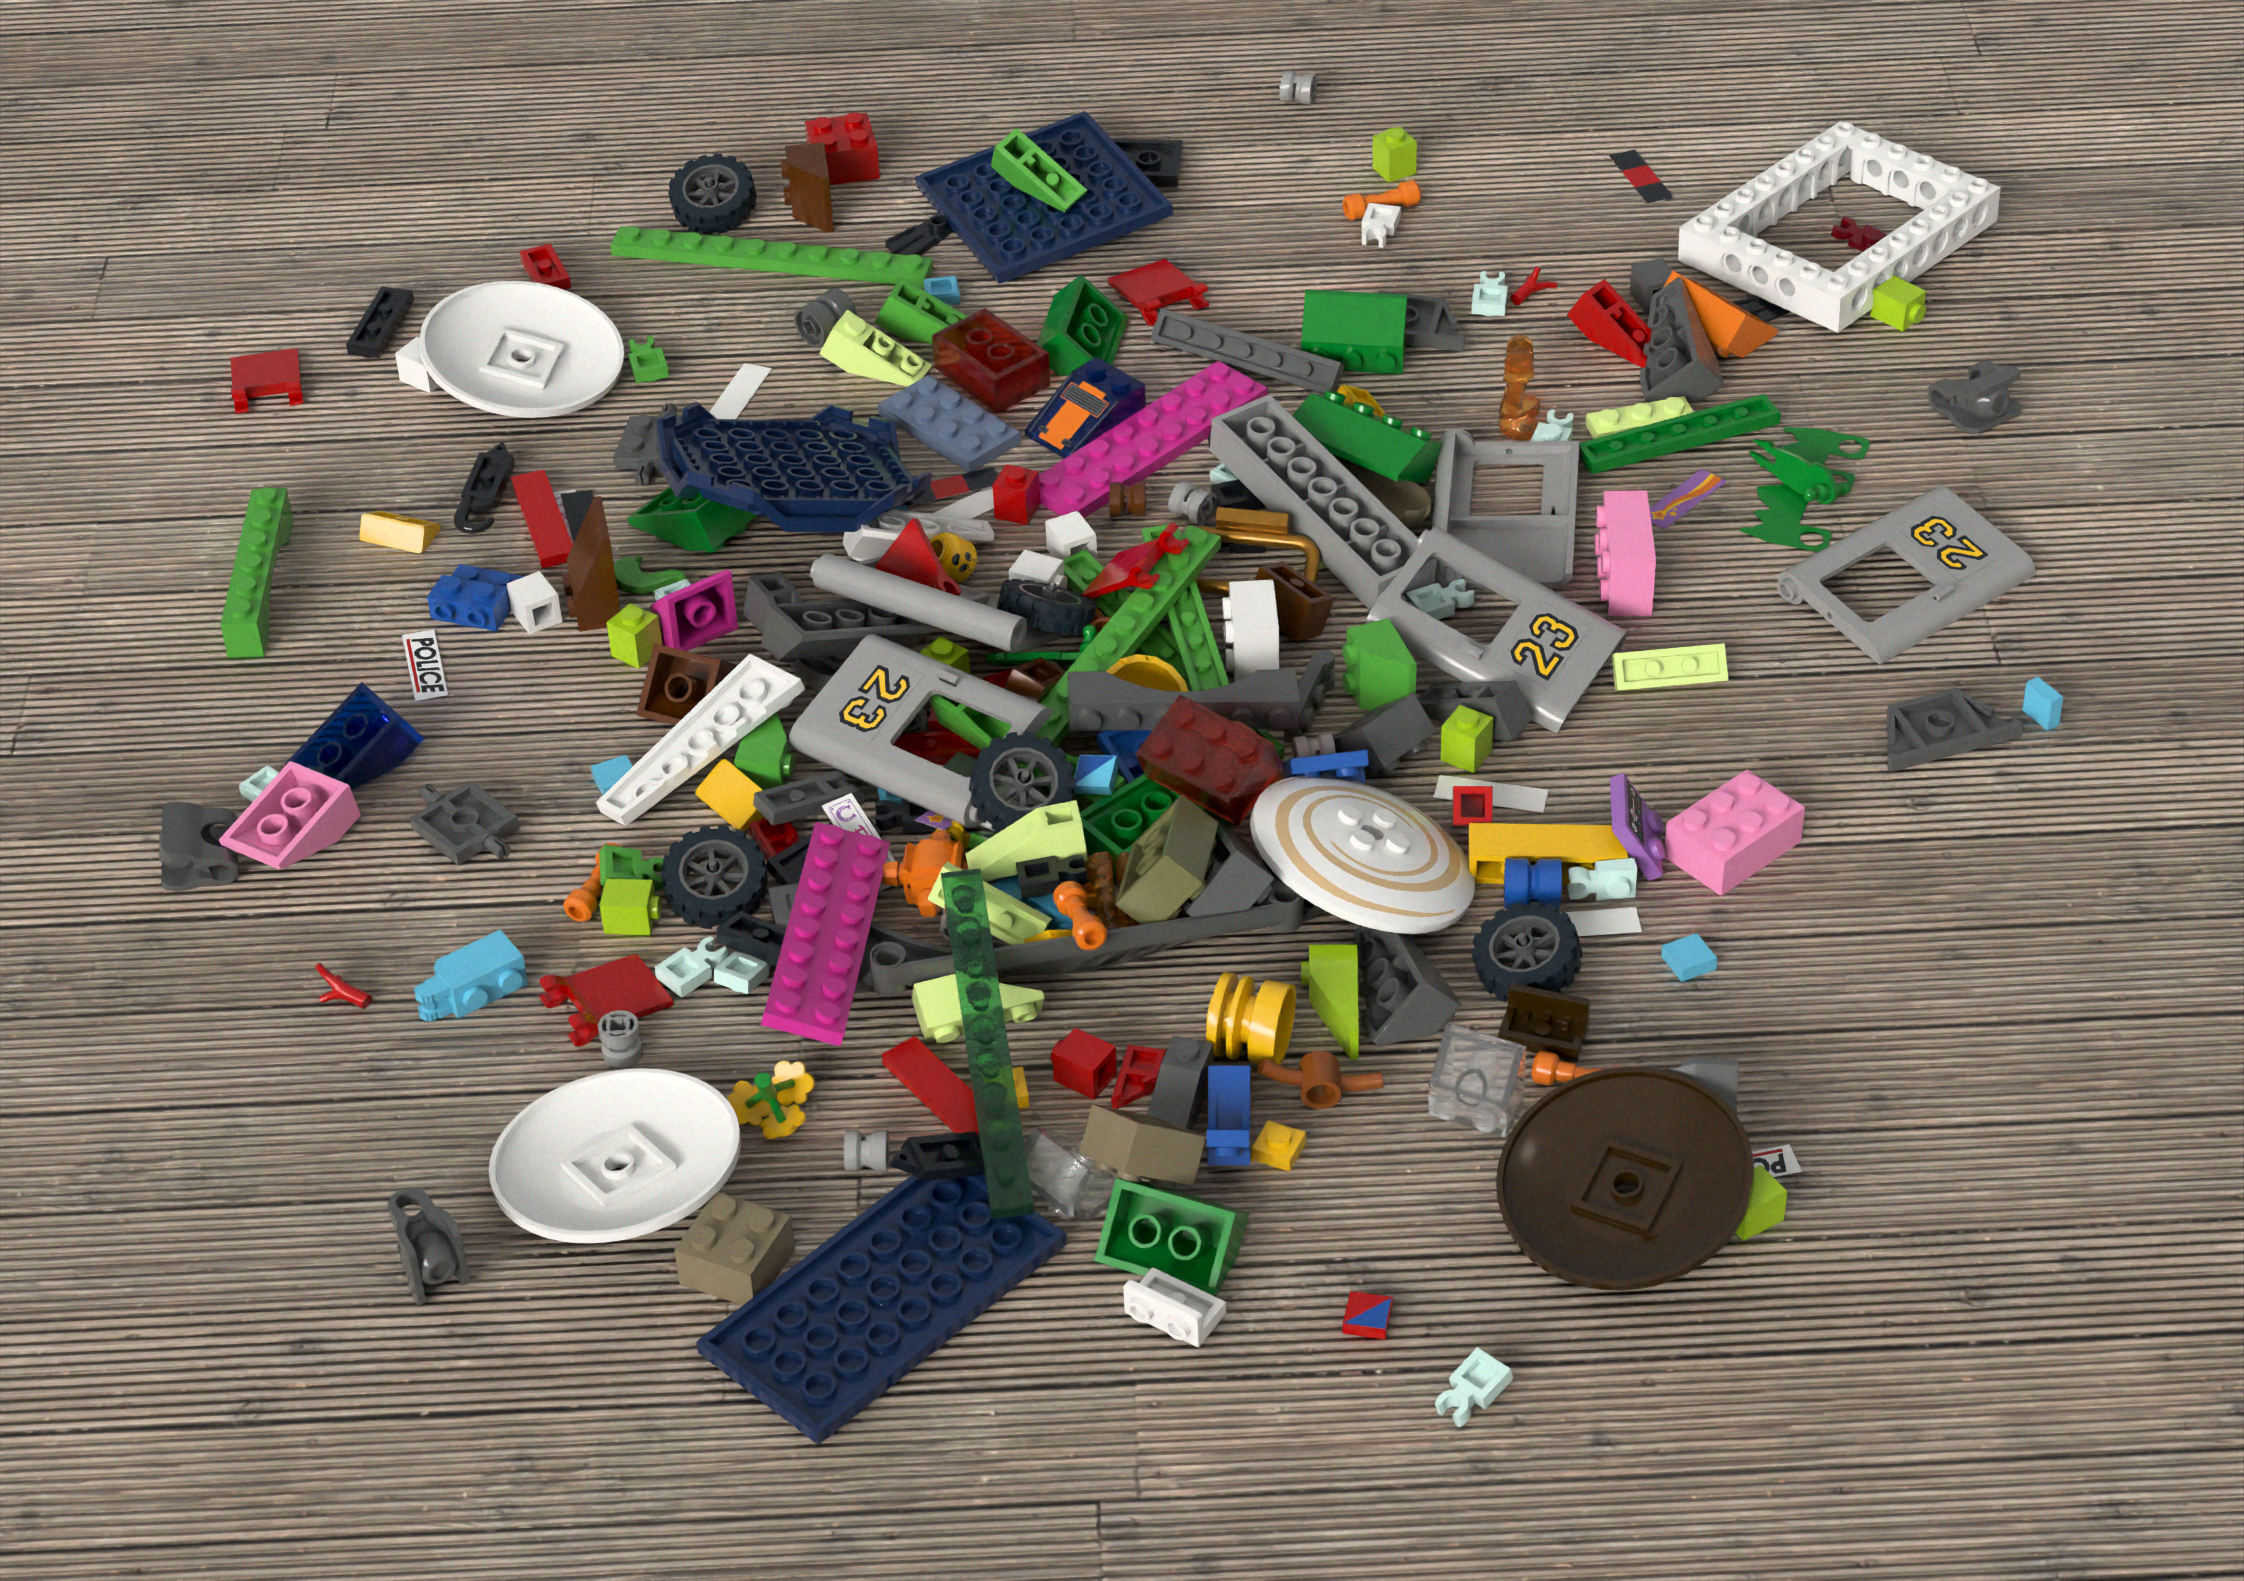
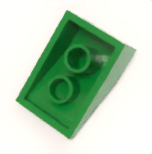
(690, 522)

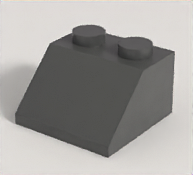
(1387, 733)

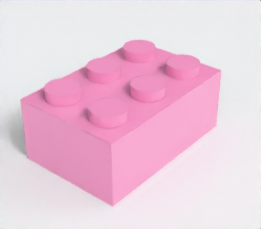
(1625, 553)
(1734, 832)

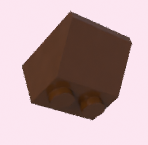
(808, 185)
(678, 682)

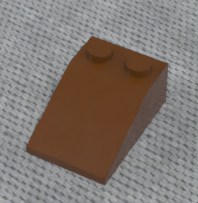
(591, 573)

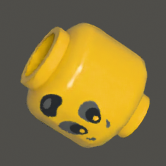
(955, 555)

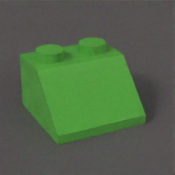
(1377, 665)

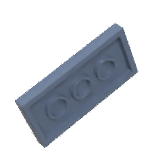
(949, 423)

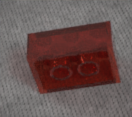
(991, 360)
(1209, 759)

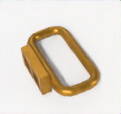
(1258, 529)

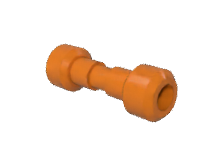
(1406, 194)
(582, 902)
(1087, 928)
(1549, 1069)

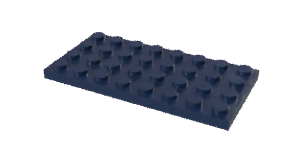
(877, 1300)

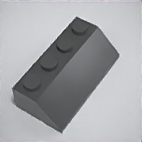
(832, 628)
(1234, 878)

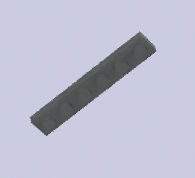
(1246, 352)

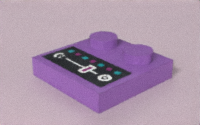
(1637, 826)

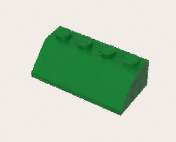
(1369, 439)
(1125, 815)

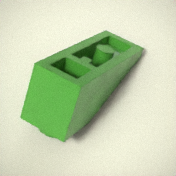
(1035, 172)
(915, 313)
(765, 754)

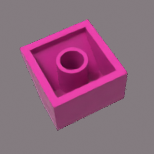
(697, 612)

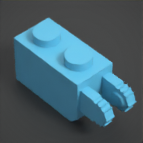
(472, 978)

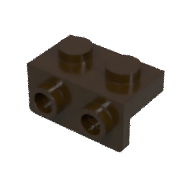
(1546, 1021)

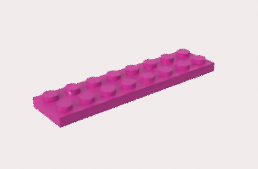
(1145, 440)
(826, 934)

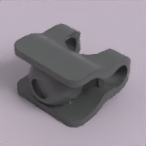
(1978, 401)
(192, 847)
(428, 1242)

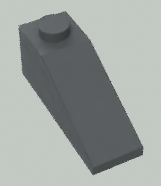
(1496, 698)
(1182, 1081)

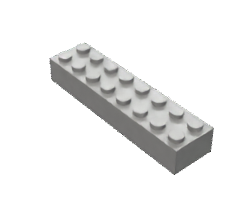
(1324, 501)

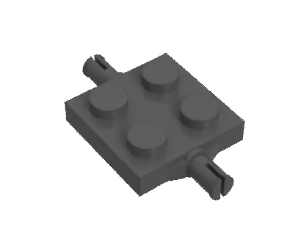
(639, 445)
(464, 822)

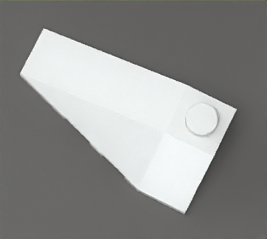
(881, 532)

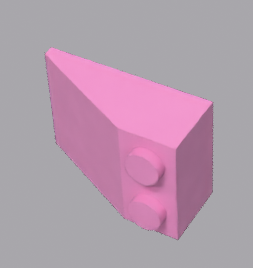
(293, 818)

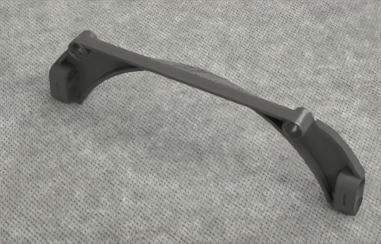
(896, 960)

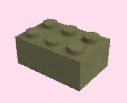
(1168, 864)

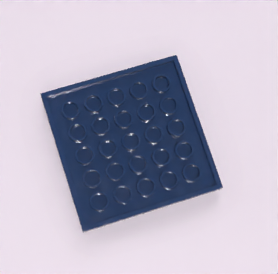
(1022, 234)

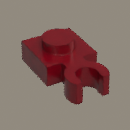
(1858, 237)

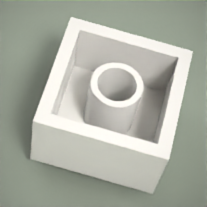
(1251, 628)

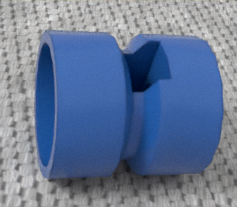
(1532, 883)

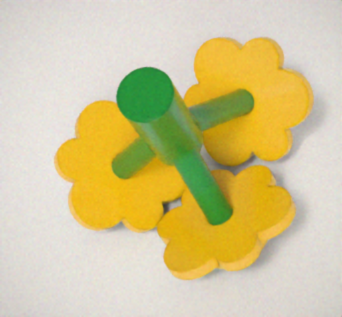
(759, 1101)

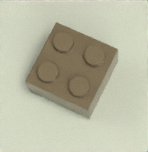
(1142, 1147)
(734, 1248)

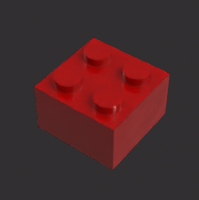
(848, 147)

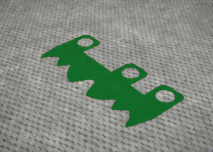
(1785, 504)

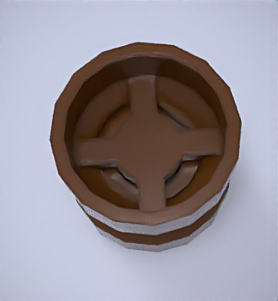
(1135, 499)

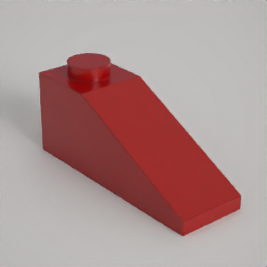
(1611, 323)

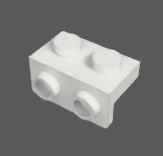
(1173, 1306)

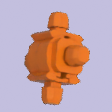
(922, 867)

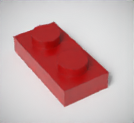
(545, 266)

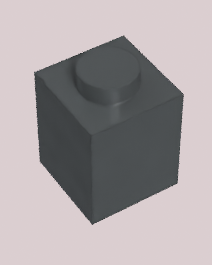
(1647, 280)

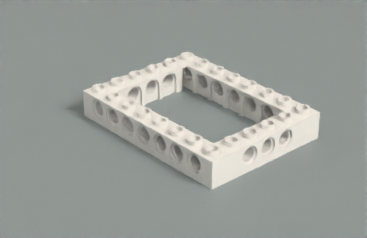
(1726, 245)

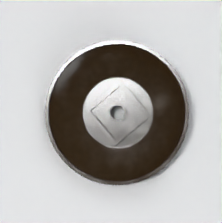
(1616, 1128)

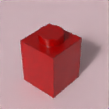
(1016, 494)
(1471, 805)
(1084, 1063)

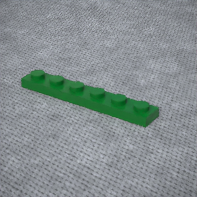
(1678, 433)

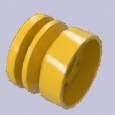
(1242, 1018)

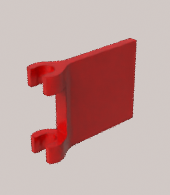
(1156, 287)
(265, 375)
(915, 559)
(1133, 564)
(607, 988)

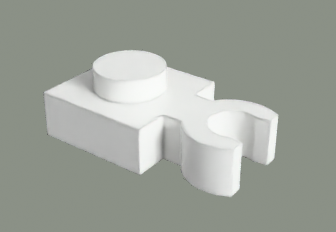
(1380, 221)

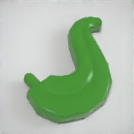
(633, 580)

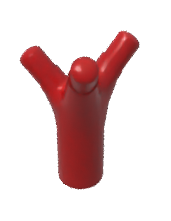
(1530, 287)
(342, 990)

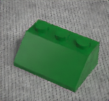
(1081, 327)
(1356, 329)
(1171, 1233)

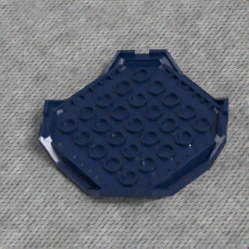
(796, 472)

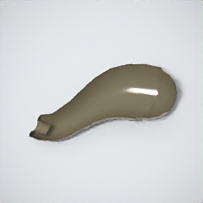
(1403, 499)

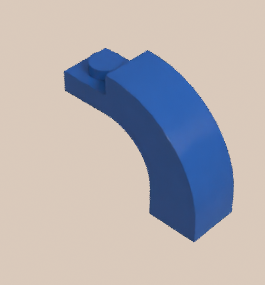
(1228, 1115)

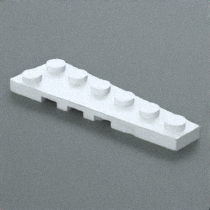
(716, 723)

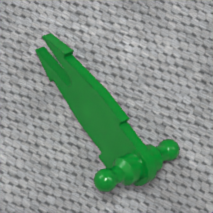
(1805, 478)
(1062, 659)

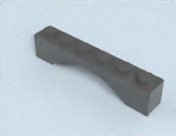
(776, 589)
(1111, 704)

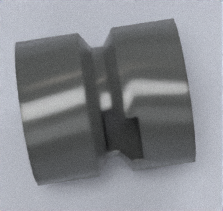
(818, 318)

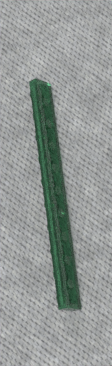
(986, 1045)

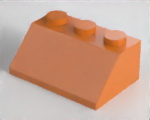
(1726, 323)

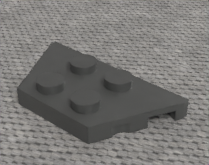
(1431, 323)
(1942, 727)

